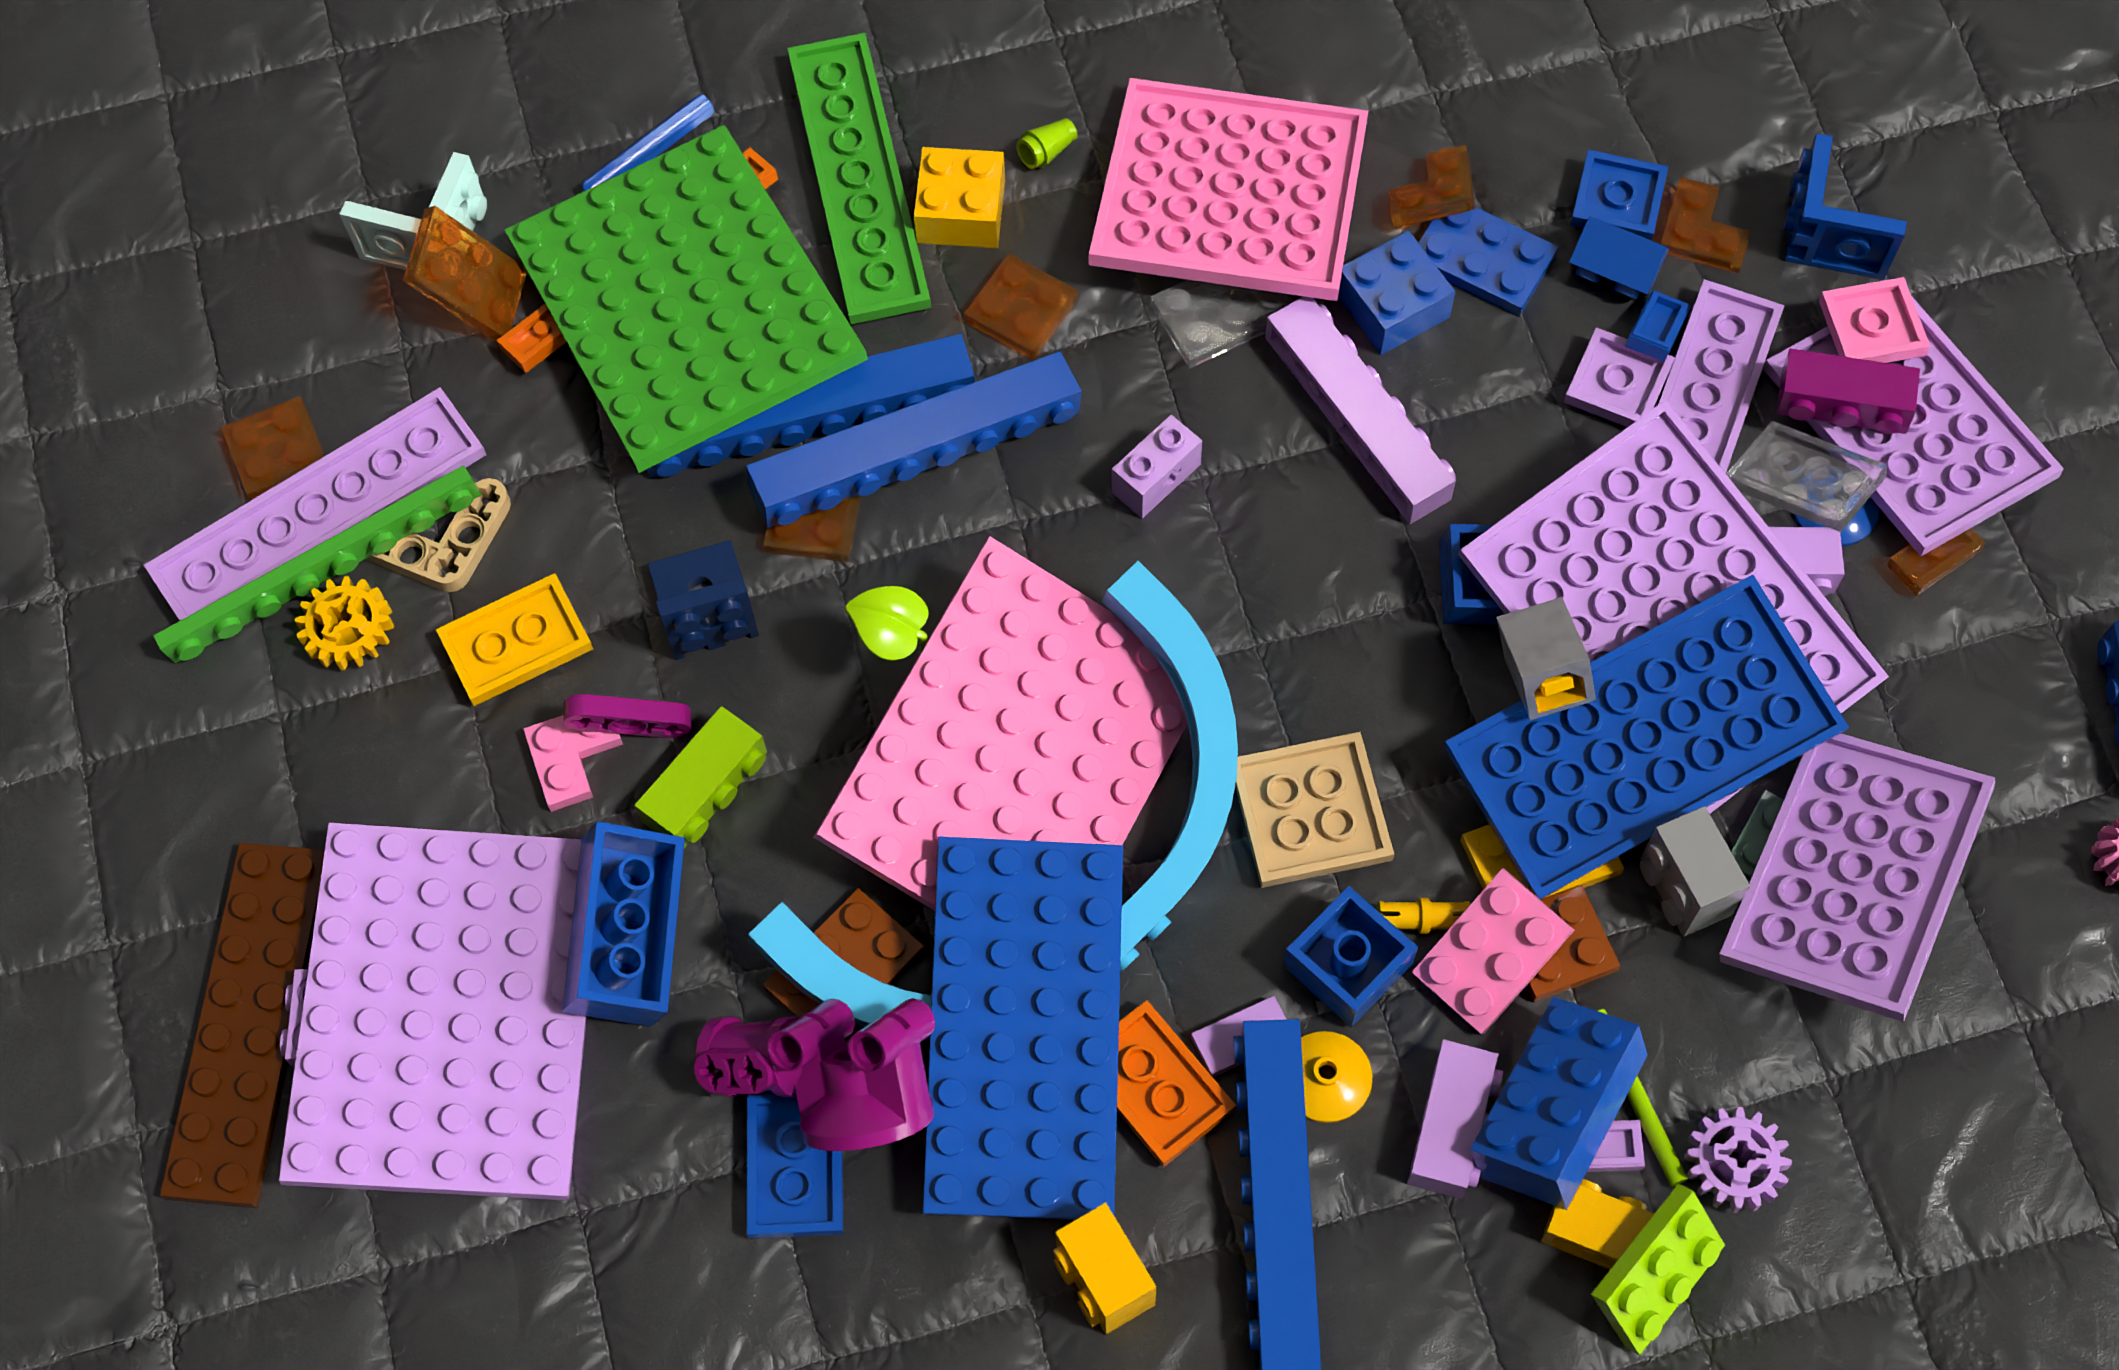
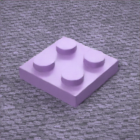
(1617, 380)

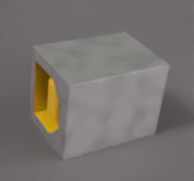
(1546, 658)

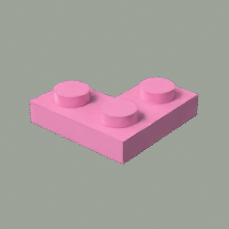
(558, 760)

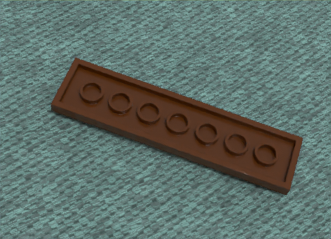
(236, 1055)

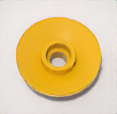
(1344, 1093)

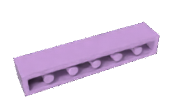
(1360, 408)

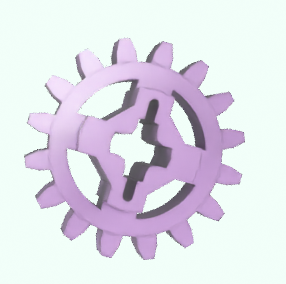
(1738, 1140)

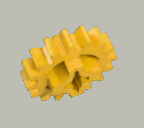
(344, 623)

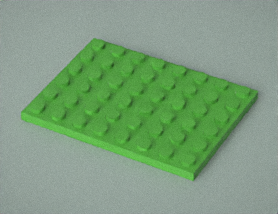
(684, 297)

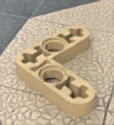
(440, 555)

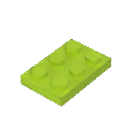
(1658, 1269)

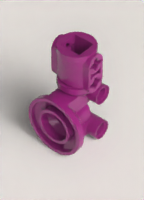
(844, 1093)

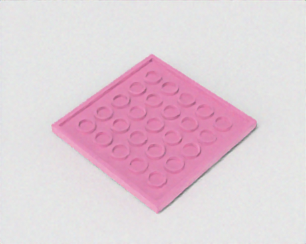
(1230, 189)

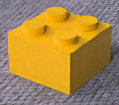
(959, 197)
(1105, 1269)

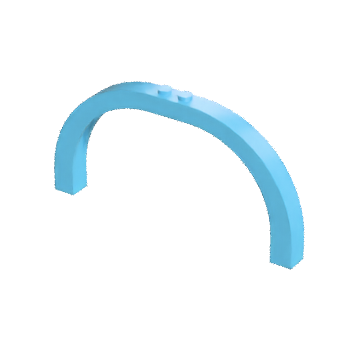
(1207, 704)

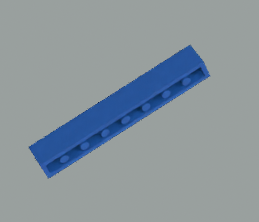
(846, 400)
(913, 440)
(1278, 1196)

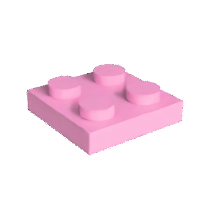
(1875, 321)

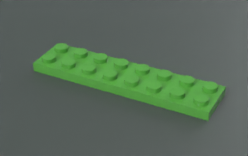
(858, 179)

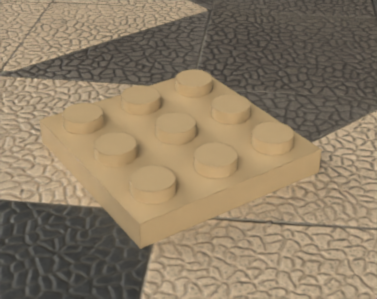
(1312, 810)

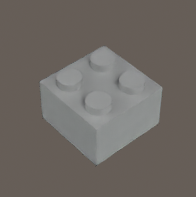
(1693, 872)

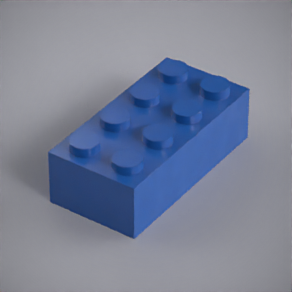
(623, 924)
(1559, 1102)

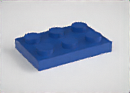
(1489, 257)
(789, 1183)

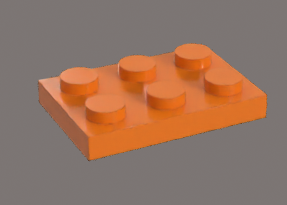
(1164, 1087)

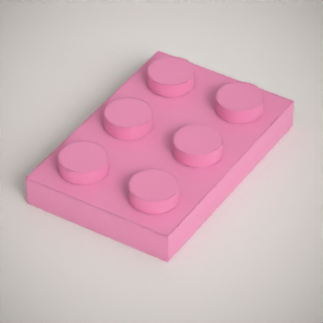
(1493, 951)

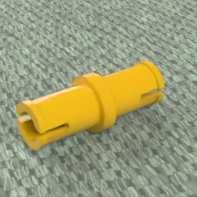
(1422, 914)

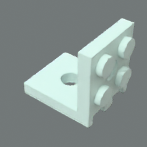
(390, 236)

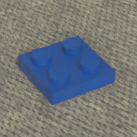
(1620, 193)

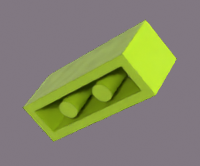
(703, 777)

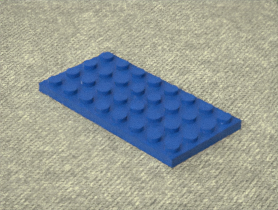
(1670, 731)
(1024, 1029)

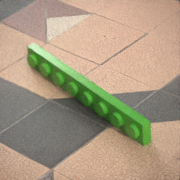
(310, 569)

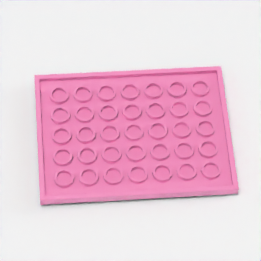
(1012, 725)

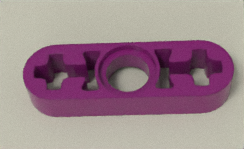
(627, 716)

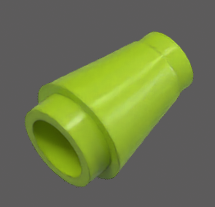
(1045, 142)

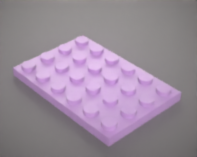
(1960, 455)
(1858, 873)

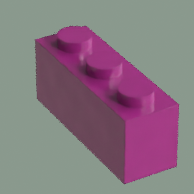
(1848, 391)

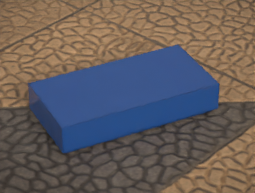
(1658, 326)

